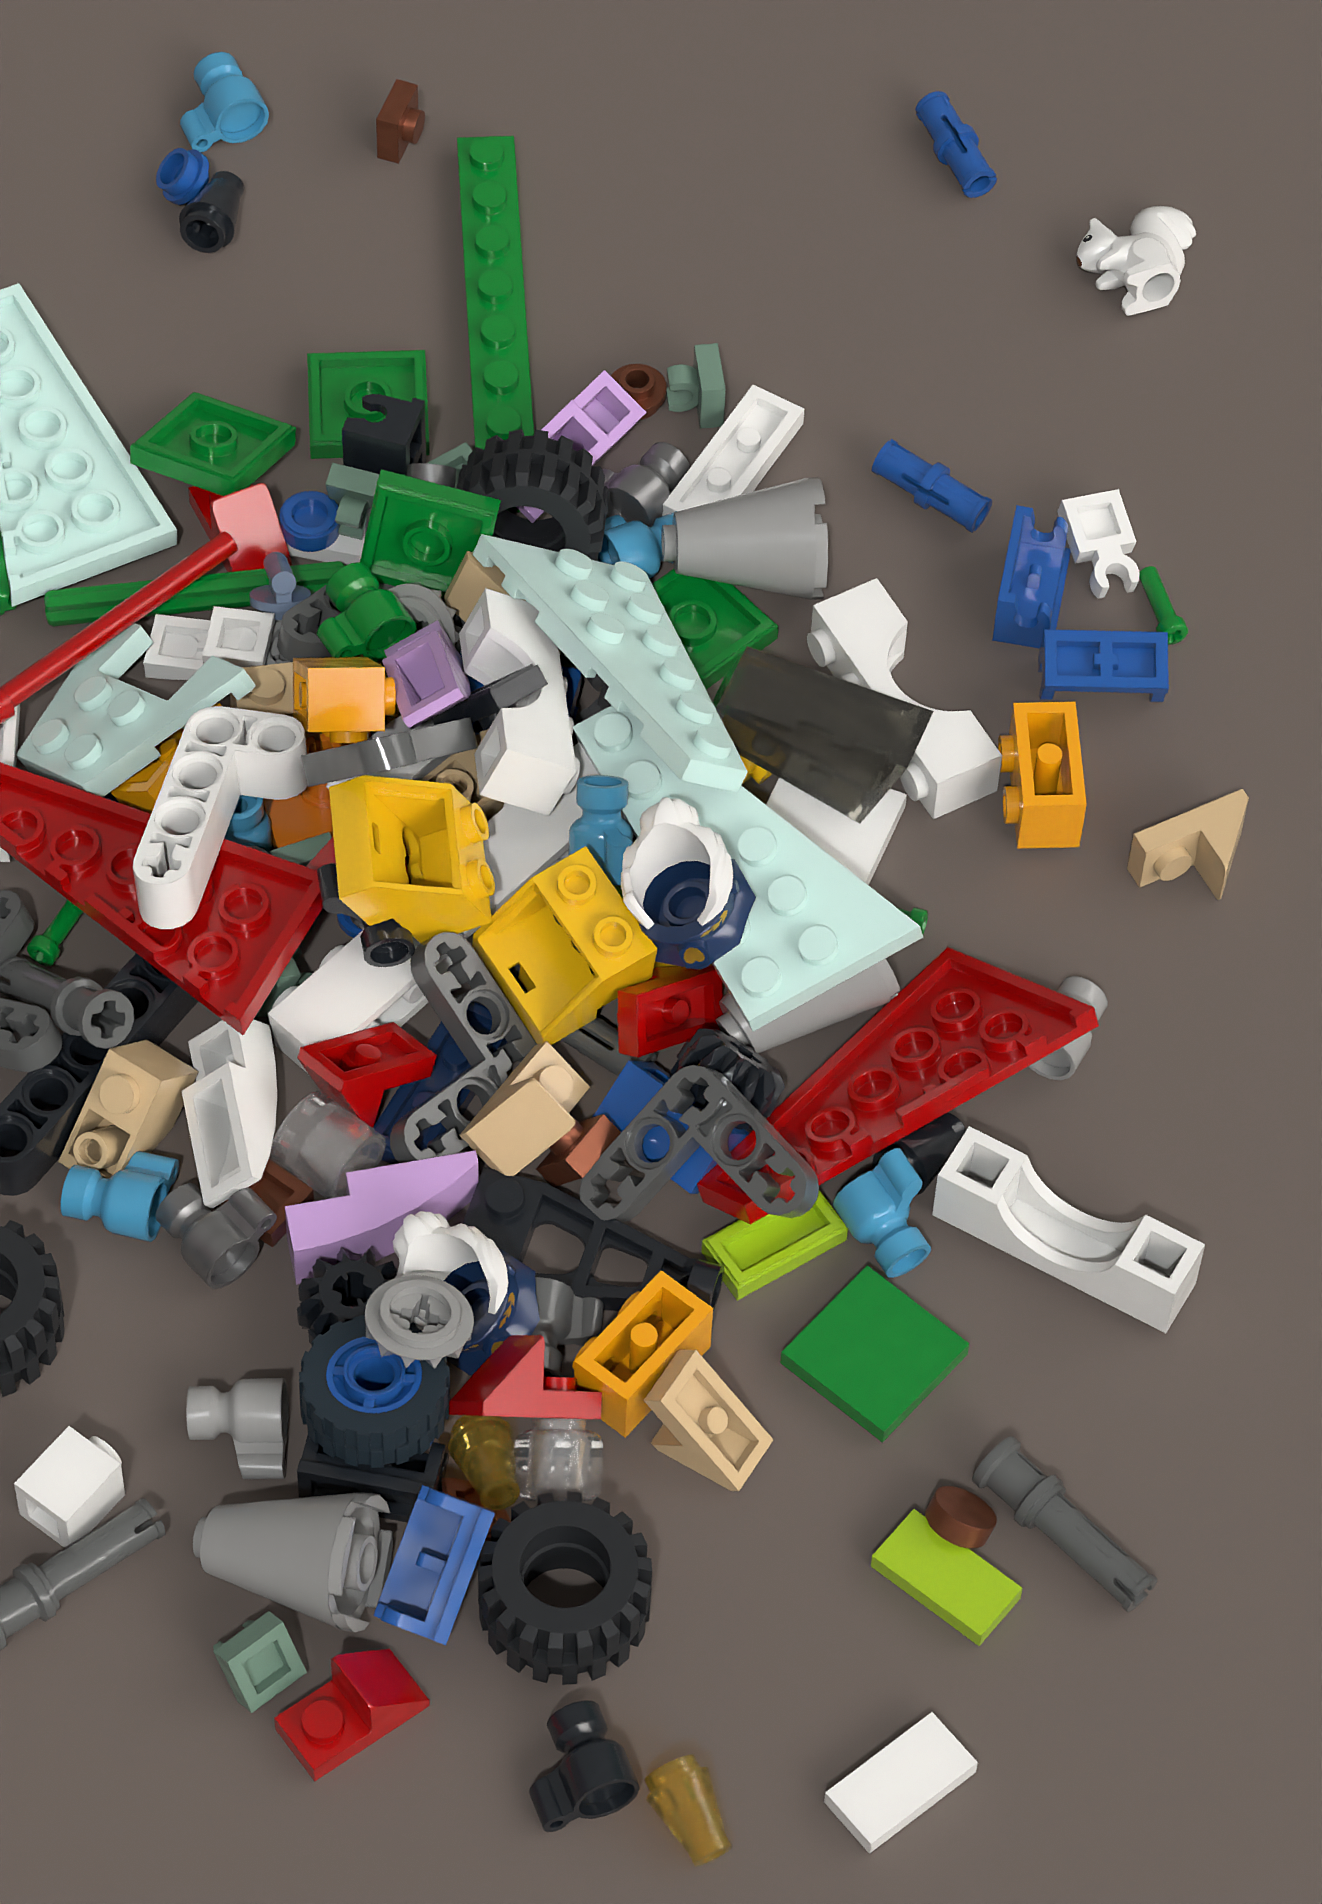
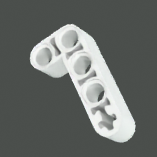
(216, 761)

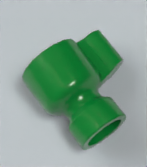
(368, 618)

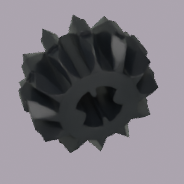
(738, 1063)
(335, 1287)

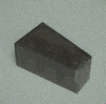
(819, 730)

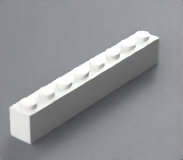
(356, 996)

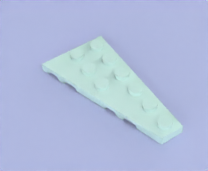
(64, 475)
(618, 628)
(809, 913)

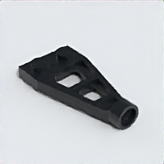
(513, 1206)

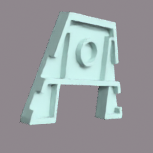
(108, 730)

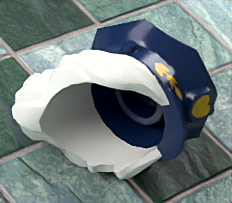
(684, 887)
(490, 1279)

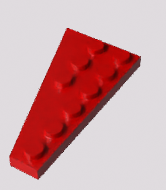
(244, 925)
(918, 1058)

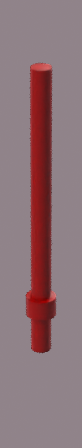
(114, 622)

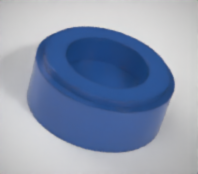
(309, 521)

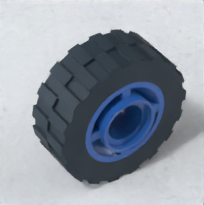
(365, 1423)

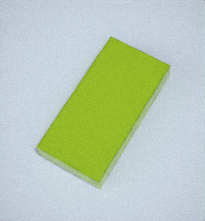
(772, 1246)
(946, 1578)

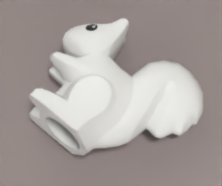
(1144, 262)

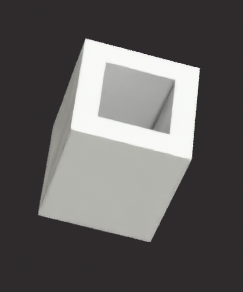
(71, 1487)

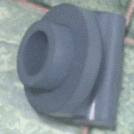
(282, 589)

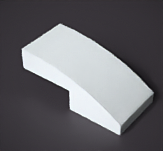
(187, 643)

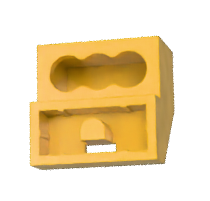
(443, 848)
(558, 977)

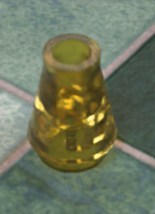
(486, 1456)
(689, 1808)

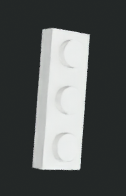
(739, 451)

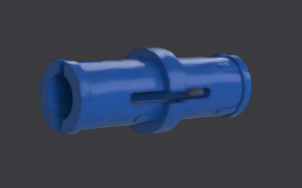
(956, 144)
(932, 485)

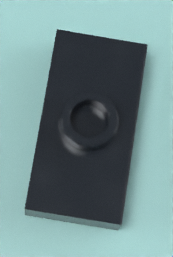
(488, 700)

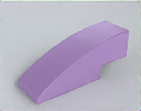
(594, 422)
(426, 674)
(376, 1209)

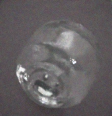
(559, 1459)

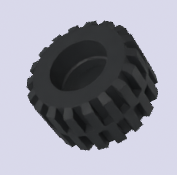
(542, 476)
(36, 1311)
(574, 1538)

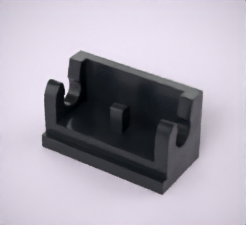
(387, 443)
(396, 1484)

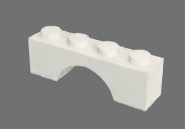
(862, 641)
(529, 747)
(1129, 1265)

